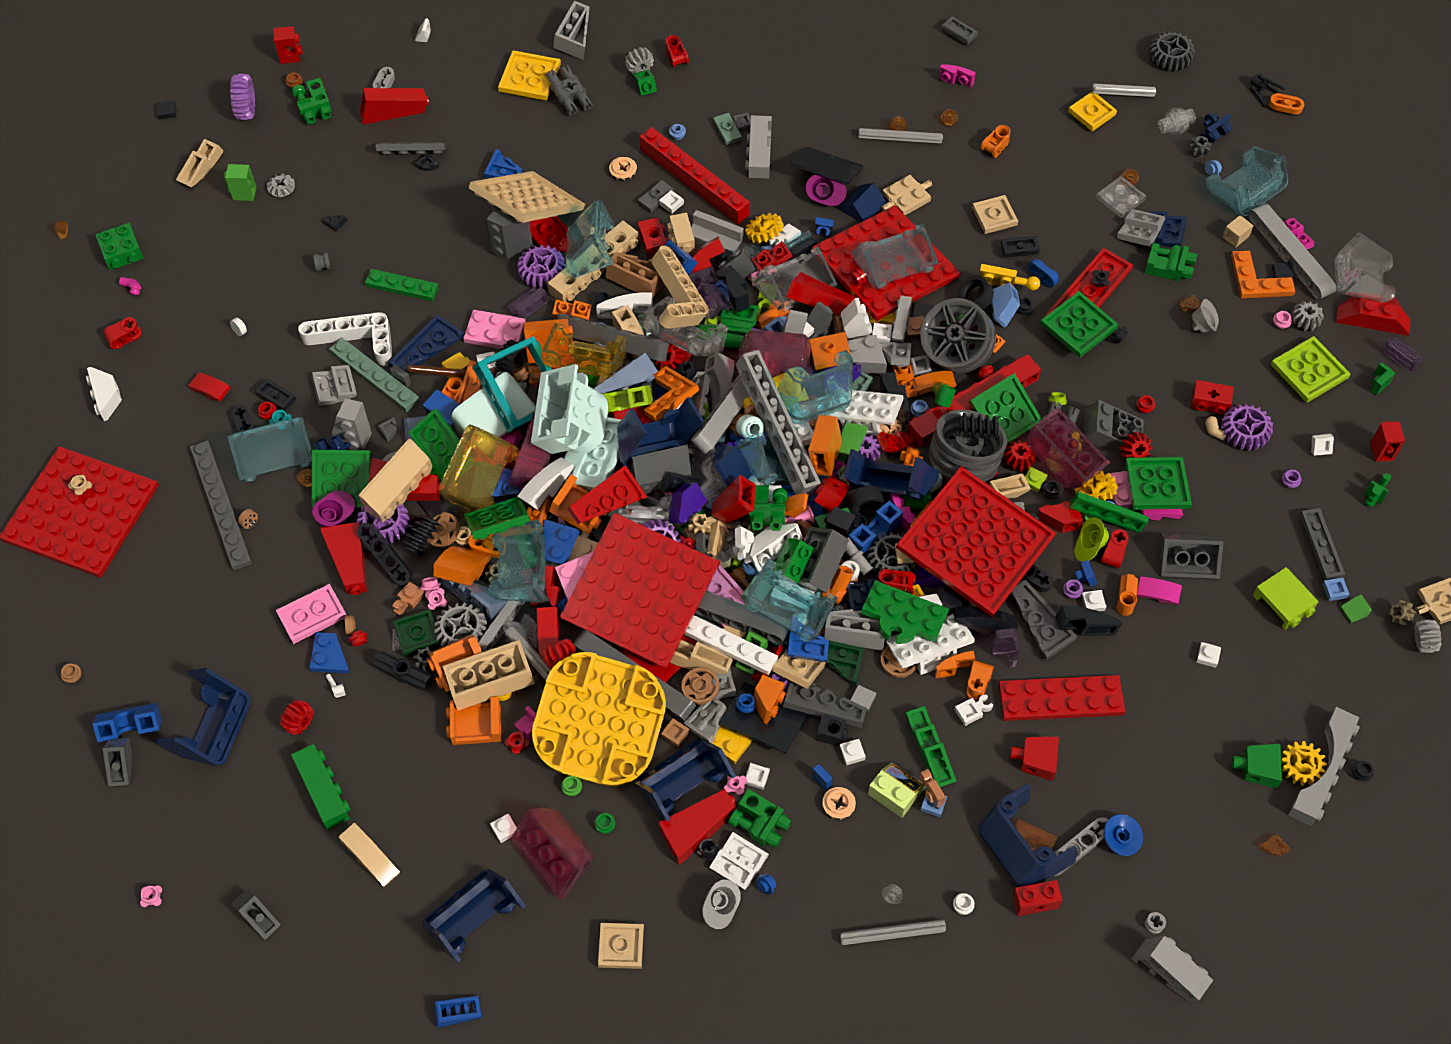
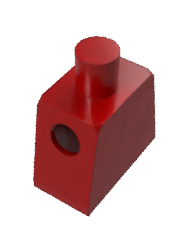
(1038, 756)

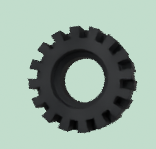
(512, 361)

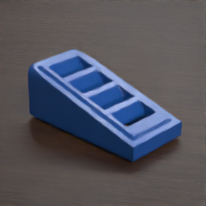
(687, 262)
(458, 1017)

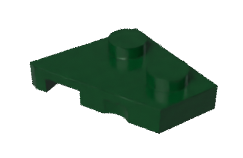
(845, 660)

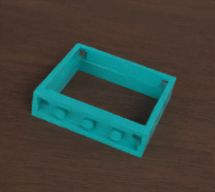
(492, 388)

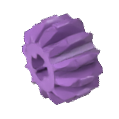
(870, 448)

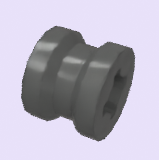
(322, 261)

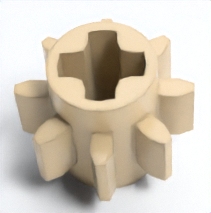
(699, 524)

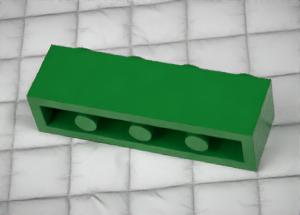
(320, 786)

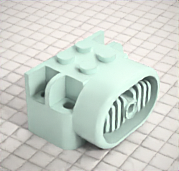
(568, 412)
(601, 463)

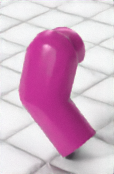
(132, 283)

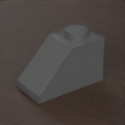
(118, 761)
(255, 914)

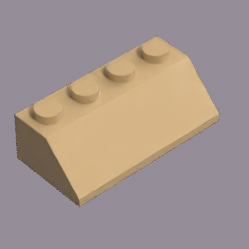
(395, 481)
(488, 675)

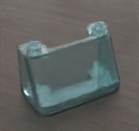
(1254, 183)
(587, 241)
(896, 256)
(819, 393)
(271, 448)
(762, 458)
(521, 564)
(788, 603)

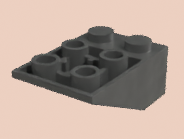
(1109, 425)

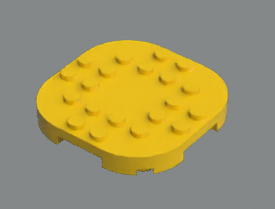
(598, 719)

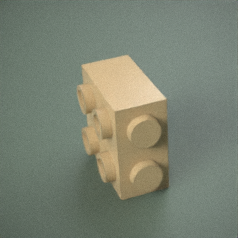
(681, 233)

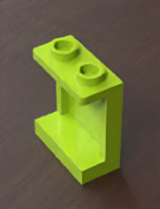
(1287, 597)

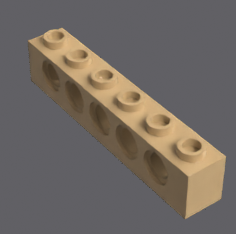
(619, 239)

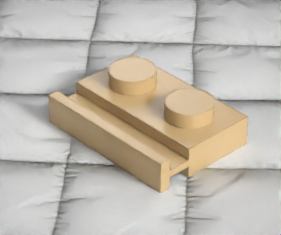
(717, 541)

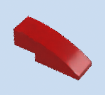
(704, 253)

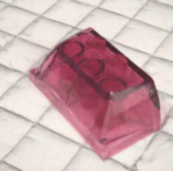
(779, 350)
(1066, 450)
(529, 461)
(553, 848)

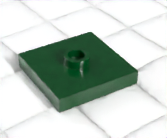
(416, 632)

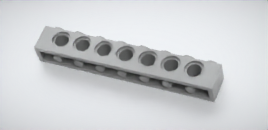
(777, 423)

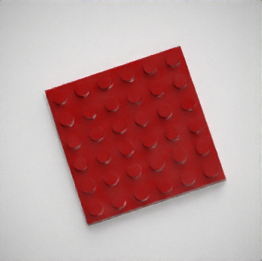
(884, 300)
(79, 528)
(976, 541)
(640, 590)

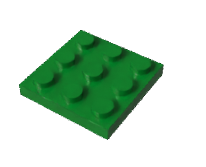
(1079, 324)
(1010, 405)
(340, 472)
(1158, 483)
(497, 518)

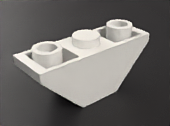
(856, 320)
(104, 391)
(770, 543)

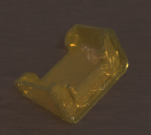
(591, 359)
(476, 468)

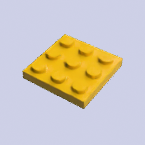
(526, 75)

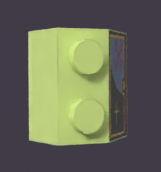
(895, 789)

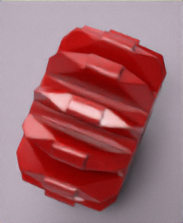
(675, 358)
(1136, 446)
(1019, 456)
(557, 652)
(297, 717)

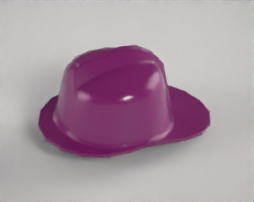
(825, 190)
(333, 508)

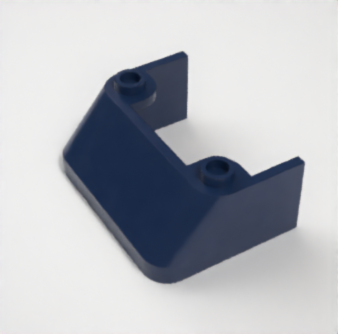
(671, 431)
(891, 477)
(220, 724)
(682, 773)
(1012, 851)
(469, 909)

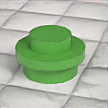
(571, 786)

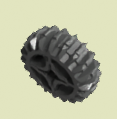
(1171, 51)
(887, 546)

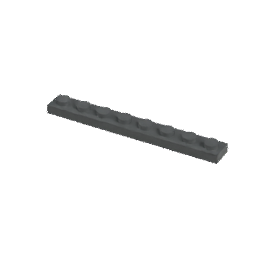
(220, 505)

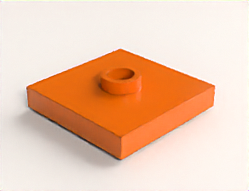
(826, 347)

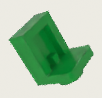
(917, 504)

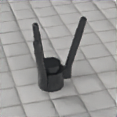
(1260, 82)

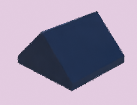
(863, 202)
(730, 463)

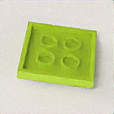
(1310, 369)

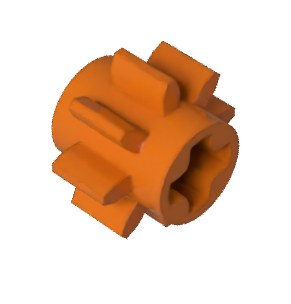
(909, 455)

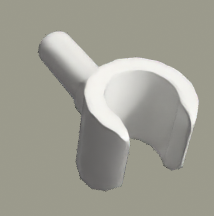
(337, 690)

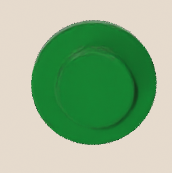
(604, 823)

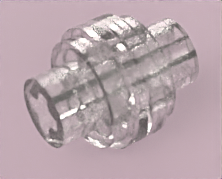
(1176, 121)

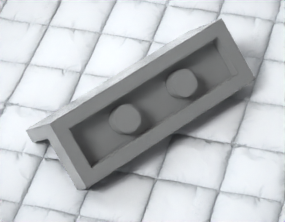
(708, 227)

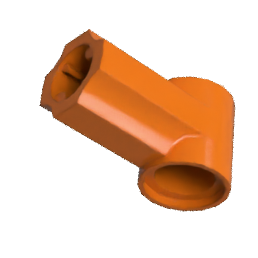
(768, 316)
(840, 583)
(1127, 594)

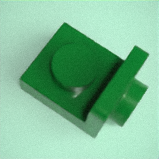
(645, 81)
(1383, 378)

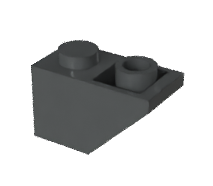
(740, 261)
(821, 319)

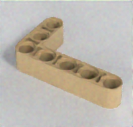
(689, 304)

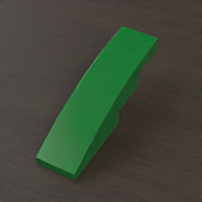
(930, 746)

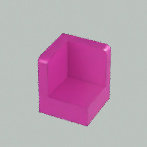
(525, 724)

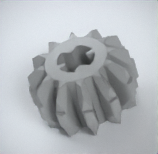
(639, 60)
(1307, 315)
(1427, 636)

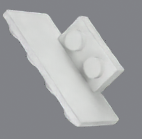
(871, 410)
(929, 653)

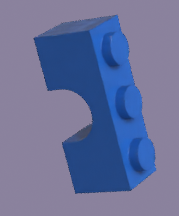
(885, 520)
(140, 718)

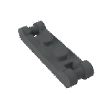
(729, 549)

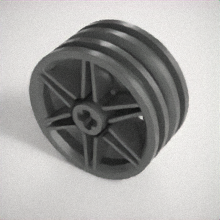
(967, 359)
(977, 455)

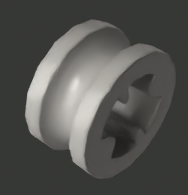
(1149, 924)

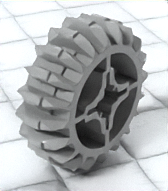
(459, 623)

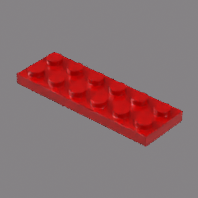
(1103, 261)
(1061, 698)

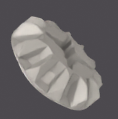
(281, 191)

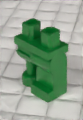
(315, 105)
(1174, 265)
(768, 513)
(766, 819)

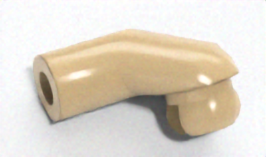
(1213, 428)

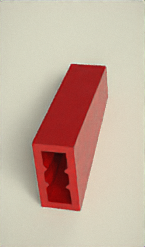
(391, 103)
(811, 291)
(426, 491)
(348, 555)
(696, 823)

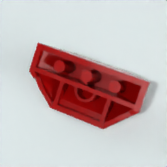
(1374, 315)

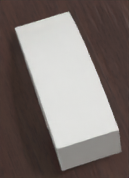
(637, 302)
(546, 483)

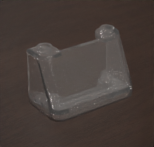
(1361, 270)
(776, 280)
(687, 338)

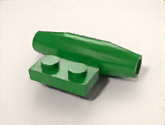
(738, 324)

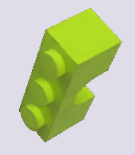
(629, 398)

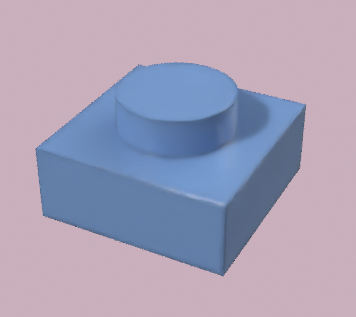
(1335, 589)
(930, 808)

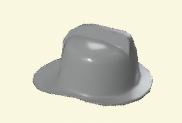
(1205, 317)
(721, 904)

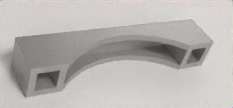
(721, 372)
(1338, 733)

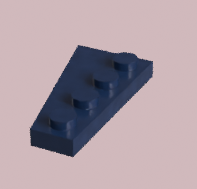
(427, 343)

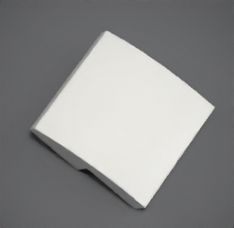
(739, 861)

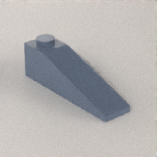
(632, 373)
(476, 595)

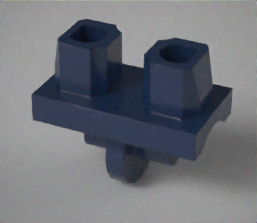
(1222, 124)
(336, 443)

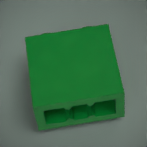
(119, 246)

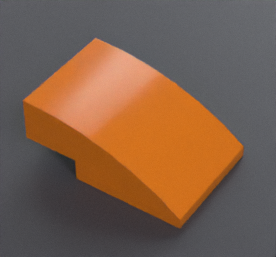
(460, 565)

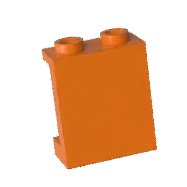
(568, 495)
(451, 653)
(475, 723)

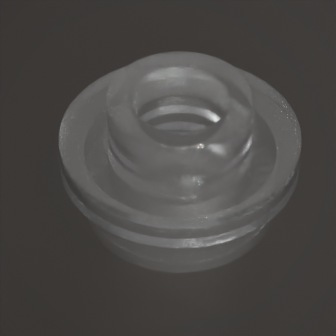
(892, 894)

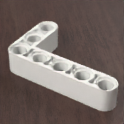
(351, 328)

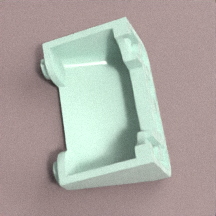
(481, 413)

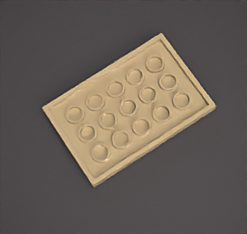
(526, 196)

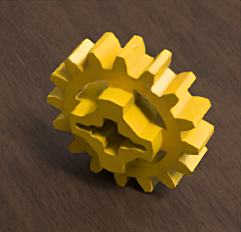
(764, 228)
(1100, 486)
(1304, 754)

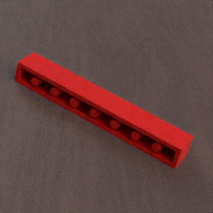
(694, 175)
(923, 427)

